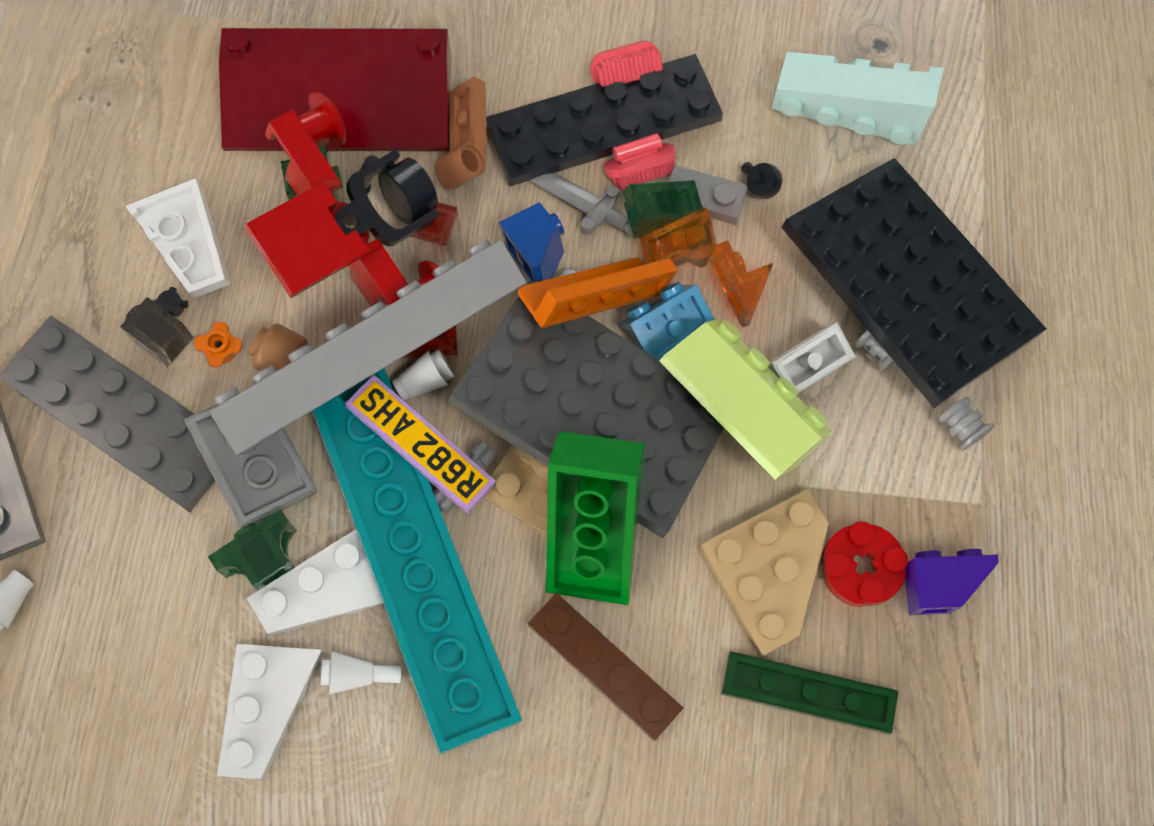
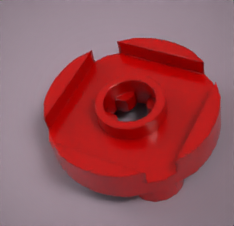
(887, 560)

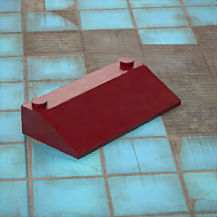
(382, 81)

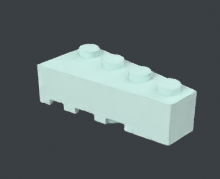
(858, 96)

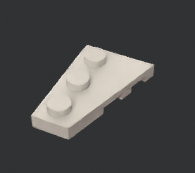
(185, 235)
(318, 589)
(261, 702)

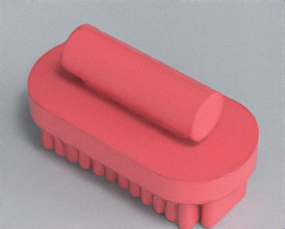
(625, 63)
(640, 161)

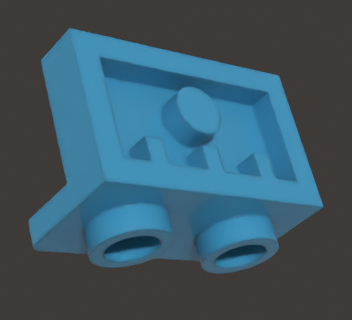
(668, 320)

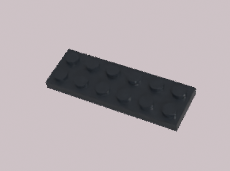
(596, 118)

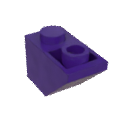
(947, 582)

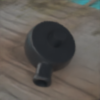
(763, 179)

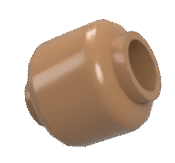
(274, 346)

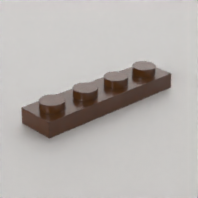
(605, 666)

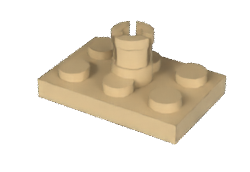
(521, 488)

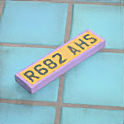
(420, 444)

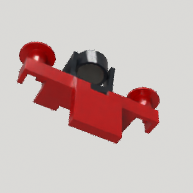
(308, 234)

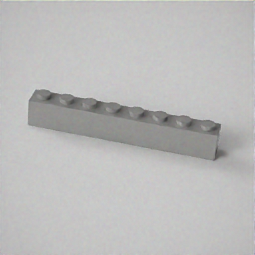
(367, 347)

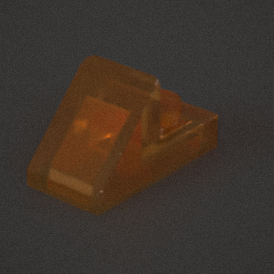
(682, 241)
(740, 287)

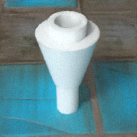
(348, 673)

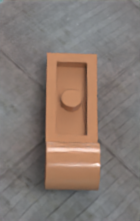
(467, 136)

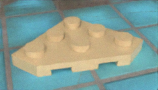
(770, 568)

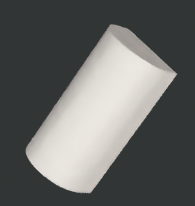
(813, 357)

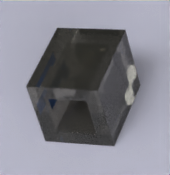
(156, 331)

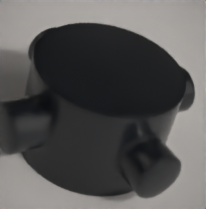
(172, 302)

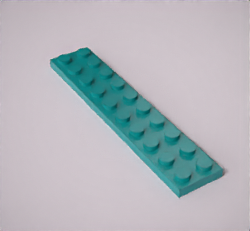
(418, 581)

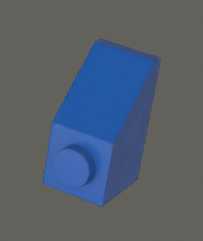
(534, 241)

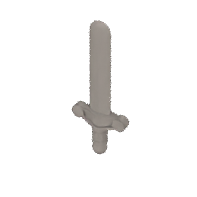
(597, 208)

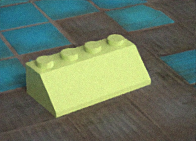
(747, 397)

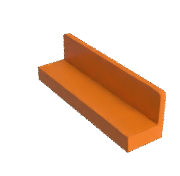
(595, 290)

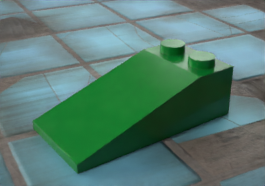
(593, 516)

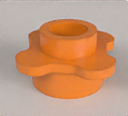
(226, 352)

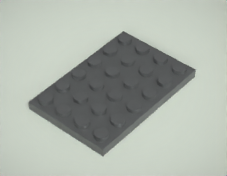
(592, 384)

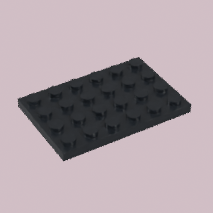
(913, 280)

